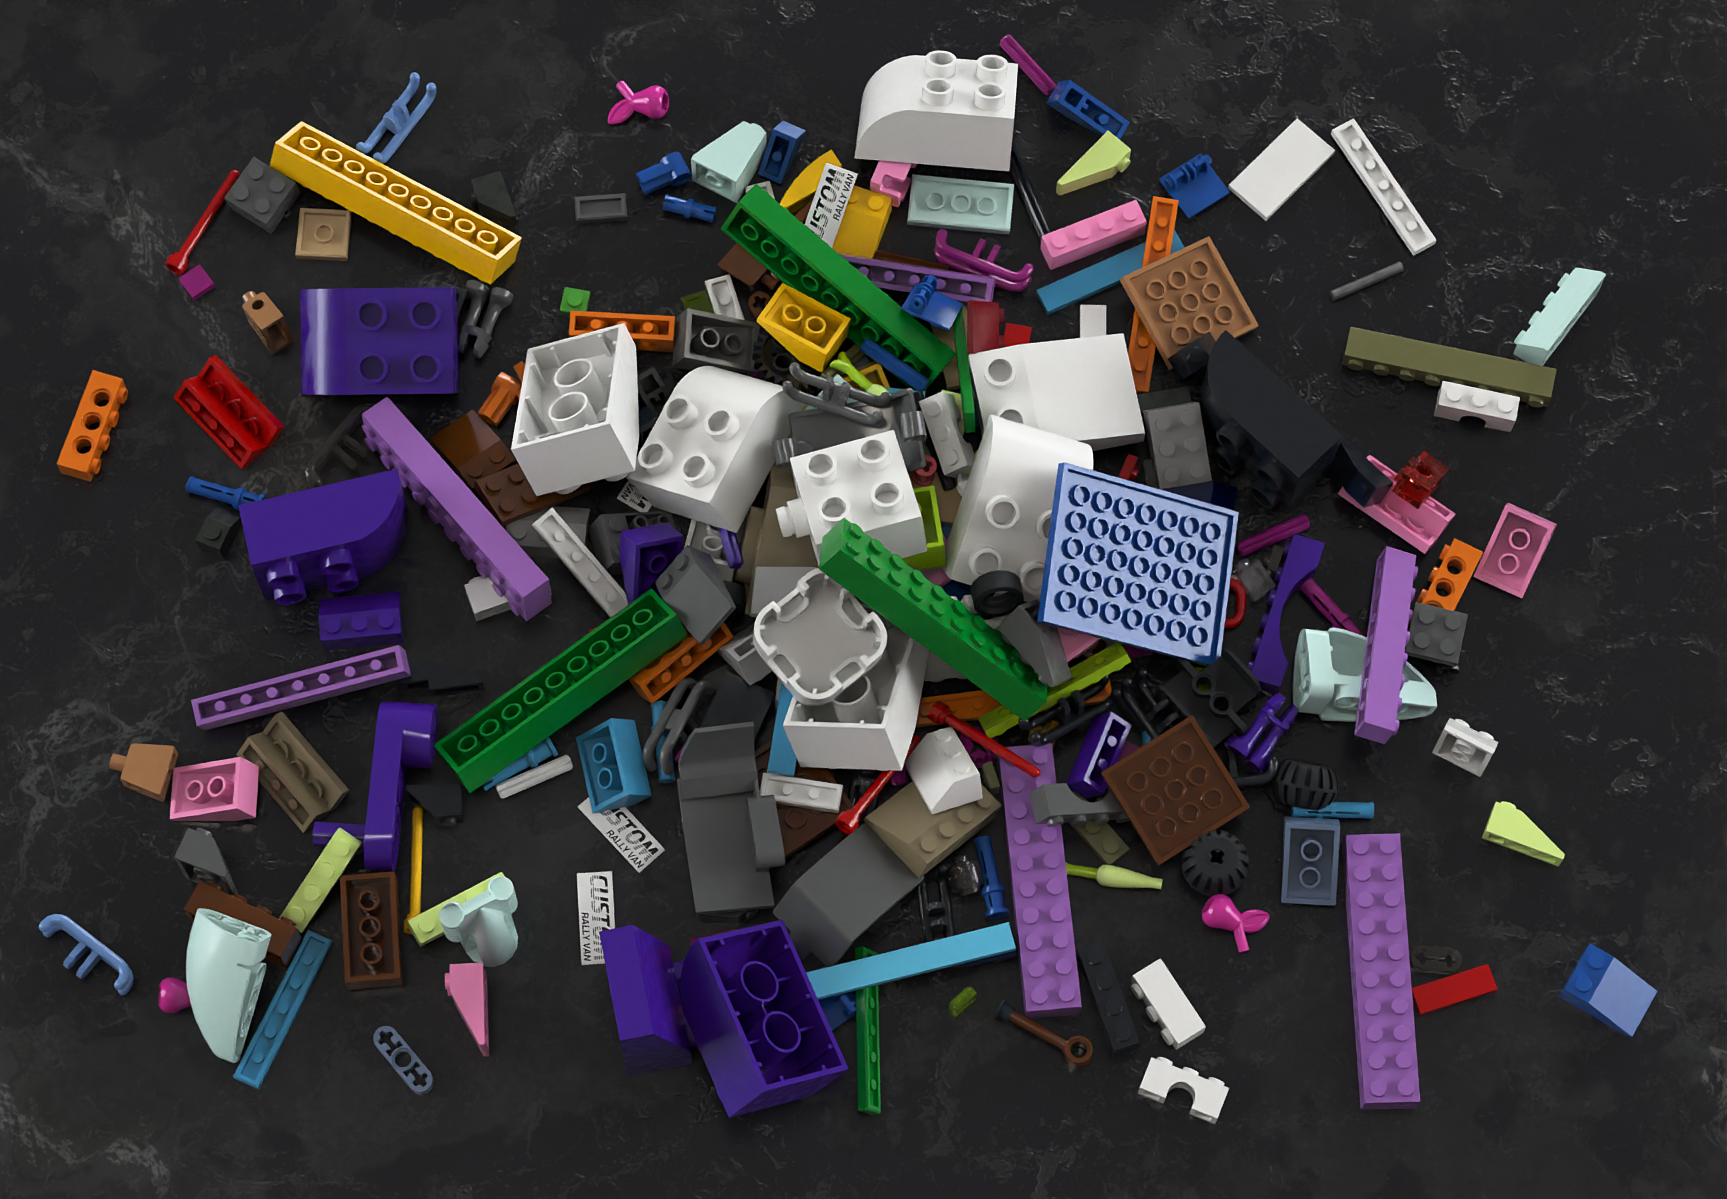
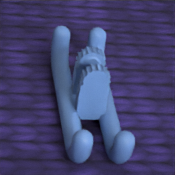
(398, 120)
(87, 942)

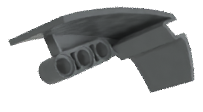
(726, 823)

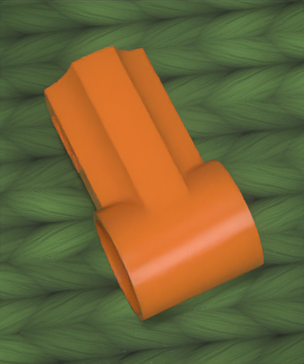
(500, 399)

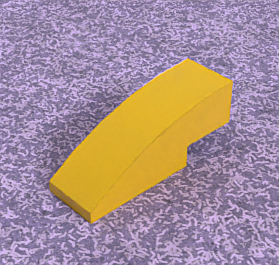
(806, 184)

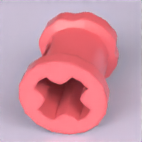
(919, 476)

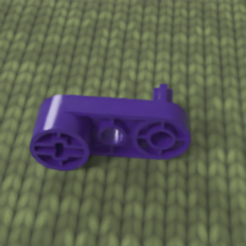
(402, 740)

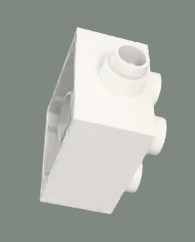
(859, 483)

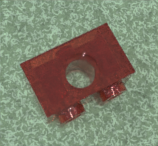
(1419, 478)

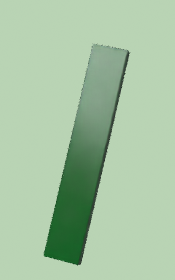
(964, 373)
(868, 1044)

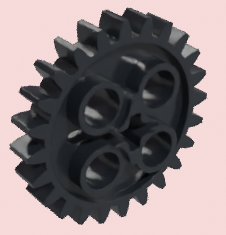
(770, 356)

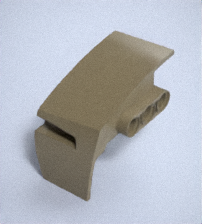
(762, 538)

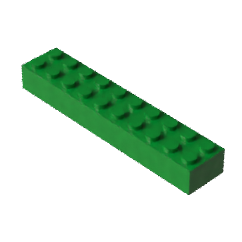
(821, 273)
(930, 617)
(561, 690)

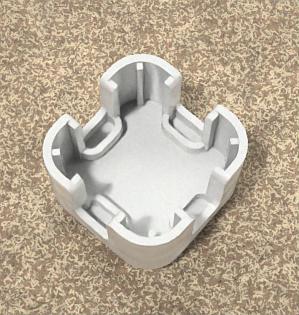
(818, 639)

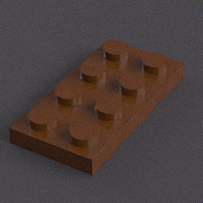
(512, 497)

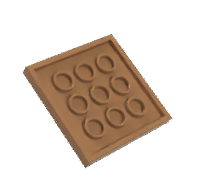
(1187, 298)

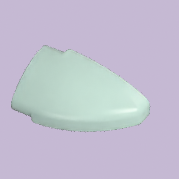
(1330, 677)
(224, 978)

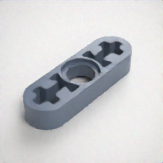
(396, 1039)

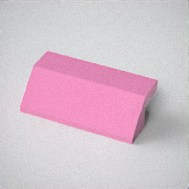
(1416, 526)

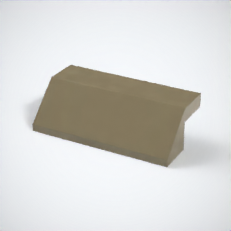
(294, 772)

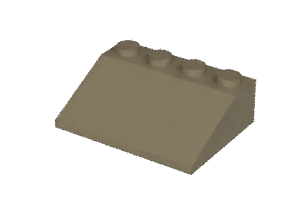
(924, 837)

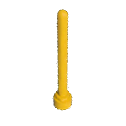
(416, 865)

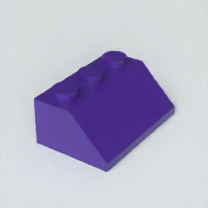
(361, 621)

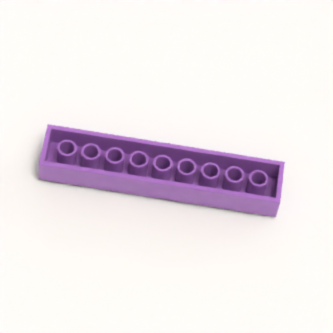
(456, 509)
(1039, 891)
(1380, 972)

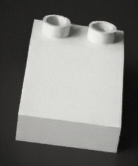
(1061, 387)
(578, 411)
(871, 719)

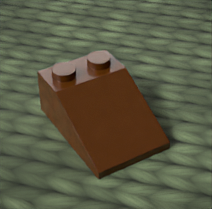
(472, 449)

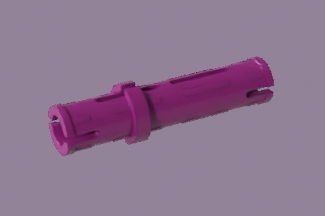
(1328, 607)

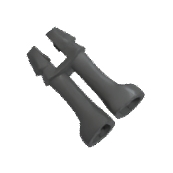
(478, 294)

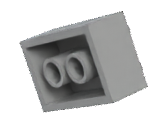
(1177, 445)

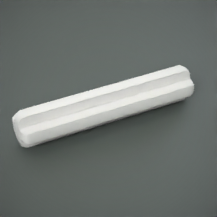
(534, 776)

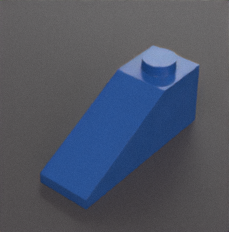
(1086, 109)

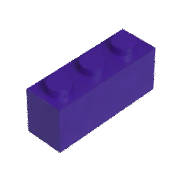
(1098, 752)

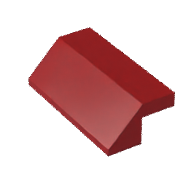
(229, 412)

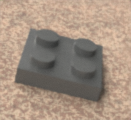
(1436, 634)

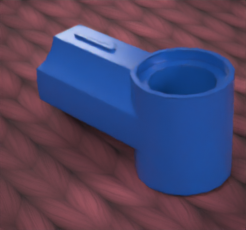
(669, 171)

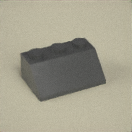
(202, 860)

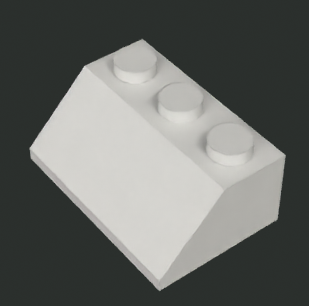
(944, 771)

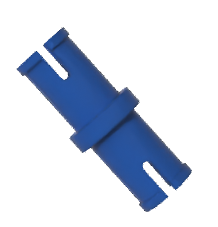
(689, 208)

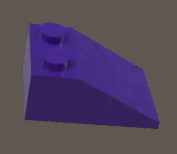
(646, 555)

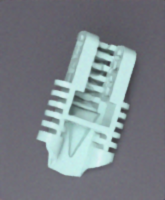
(484, 923)

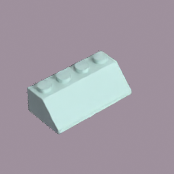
(1558, 316)

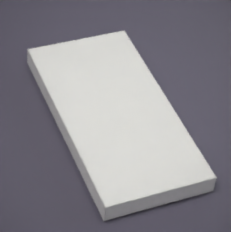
(1281, 169)

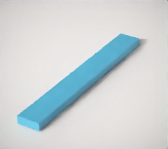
(912, 961)

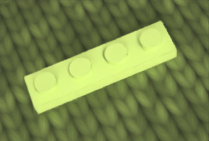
(321, 879)
(428, 926)

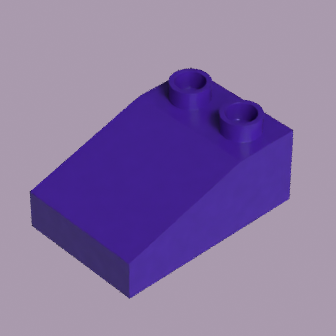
(646, 1001)

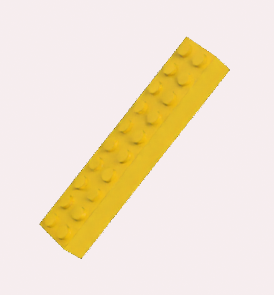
(395, 202)

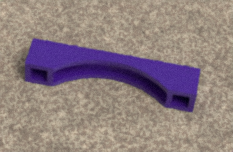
(1300, 565)

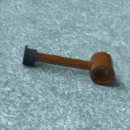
(1006, 1013)

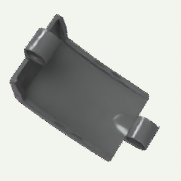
(822, 429)
(844, 895)

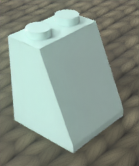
(730, 160)

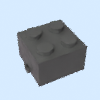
(262, 195)

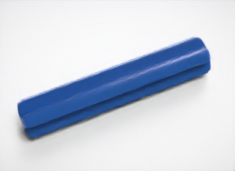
(894, 365)

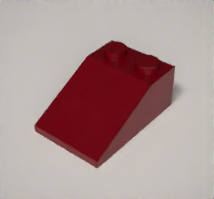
(983, 326)

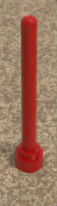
(178, 262)
(941, 714)
(849, 820)

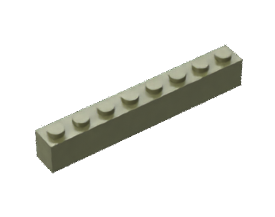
(1438, 363)

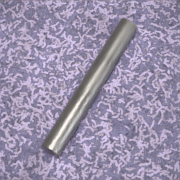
(1366, 281)

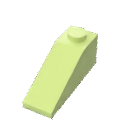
(1097, 164)
(1516, 831)

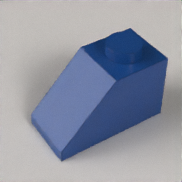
(781, 151)

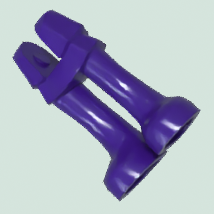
(1243, 745)

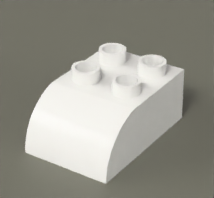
(940, 112)
(713, 446)
(1010, 504)

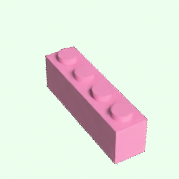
(1093, 234)

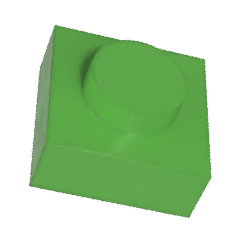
(574, 300)

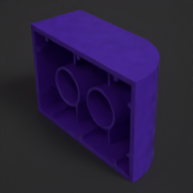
(378, 341)
(325, 535)
(757, 1019)

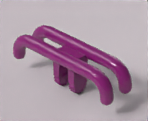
(973, 264)

